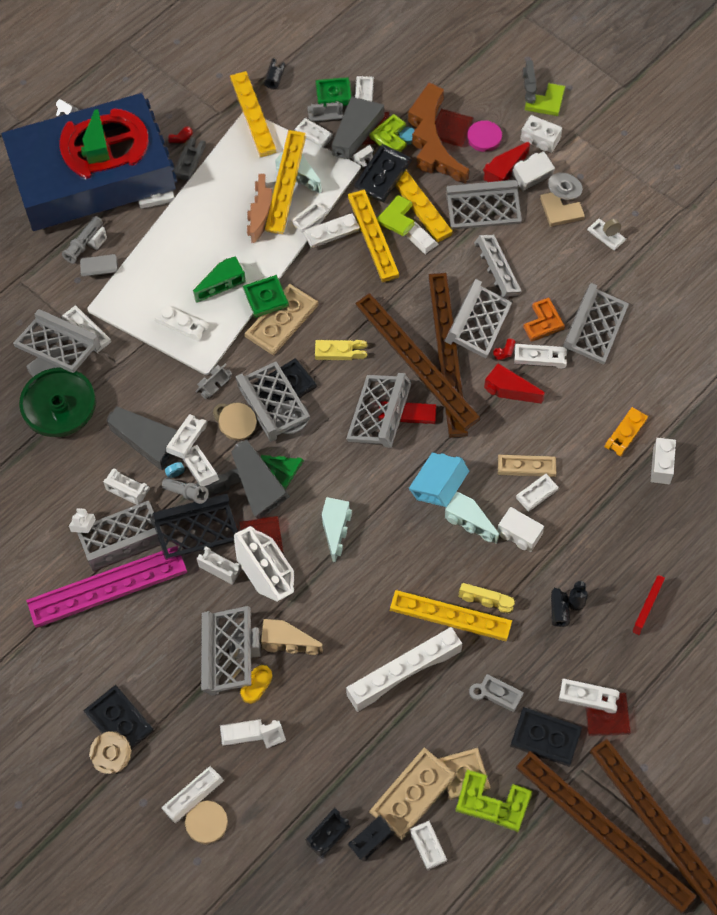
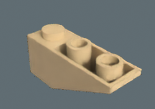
(283, 636)

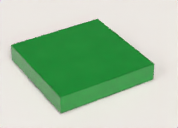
(333, 91)
(265, 296)

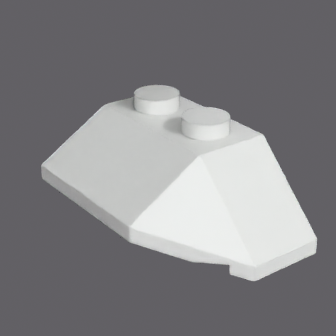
(264, 564)

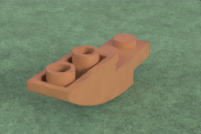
(260, 209)

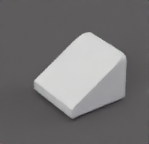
(97, 239)

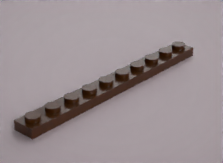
(446, 353)
(418, 362)
(657, 823)
(606, 832)

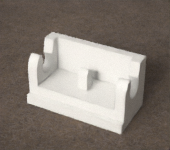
(125, 487)
(219, 566)

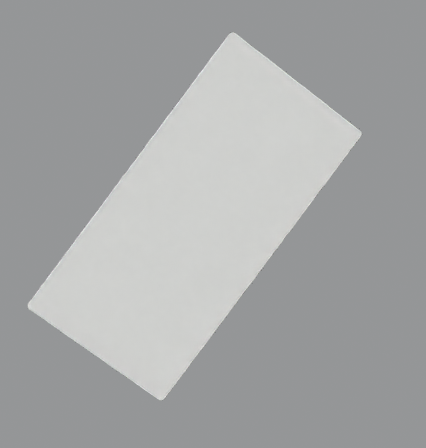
(203, 229)

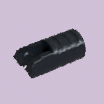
(274, 75)
(578, 596)
(560, 608)

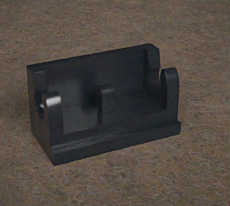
(328, 833)
(371, 838)

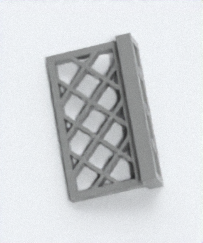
(481, 191)
(464, 315)
(580, 321)
(65, 331)
(256, 403)
(392, 410)
(125, 546)
(212, 651)

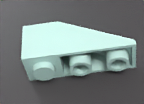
(305, 174)
(467, 514)
(334, 519)

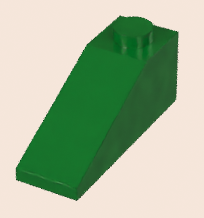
(94, 141)
(222, 278)

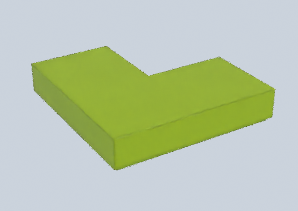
(550, 103)
(387, 133)
(394, 218)
(473, 802)
(514, 809)

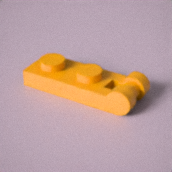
(626, 431)

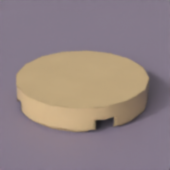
(237, 421)
(110, 752)
(206, 822)

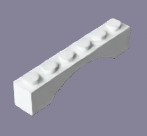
(429, 653)

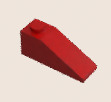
(502, 165)
(511, 386)

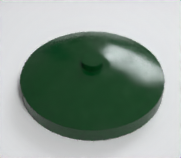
(57, 402)

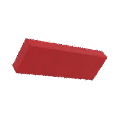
(415, 413)
(648, 604)

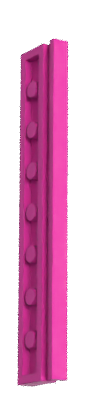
(104, 587)

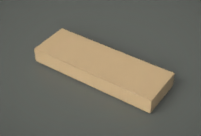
(526, 465)

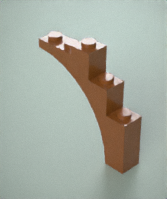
(425, 137)

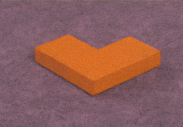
(547, 322)

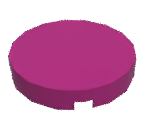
(484, 136)

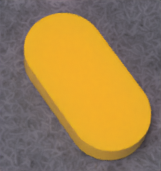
(260, 680)

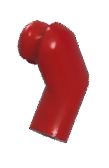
(181, 137)
(506, 352)

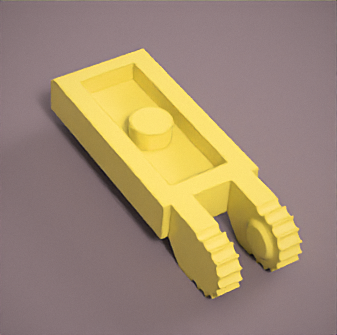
(340, 349)
(486, 597)

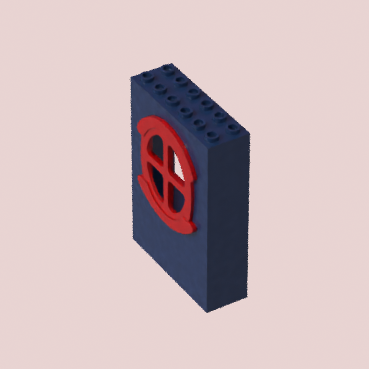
(64, 187)

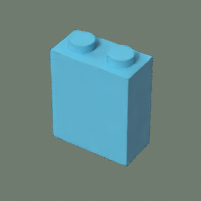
(439, 479)

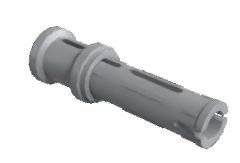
(78, 245)
(189, 491)

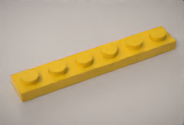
(253, 114)
(285, 182)
(423, 208)
(373, 236)
(451, 615)

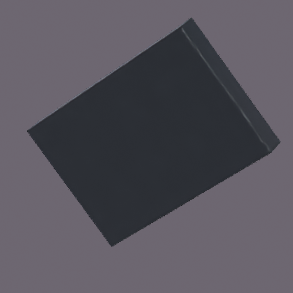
(383, 172)
(297, 377)
(117, 714)
(546, 736)

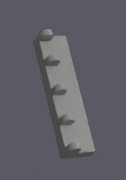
(498, 265)

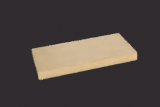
(276, 328)
(413, 792)

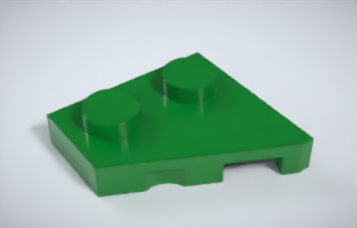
(283, 468)

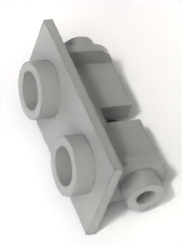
(331, 112)
(219, 375)

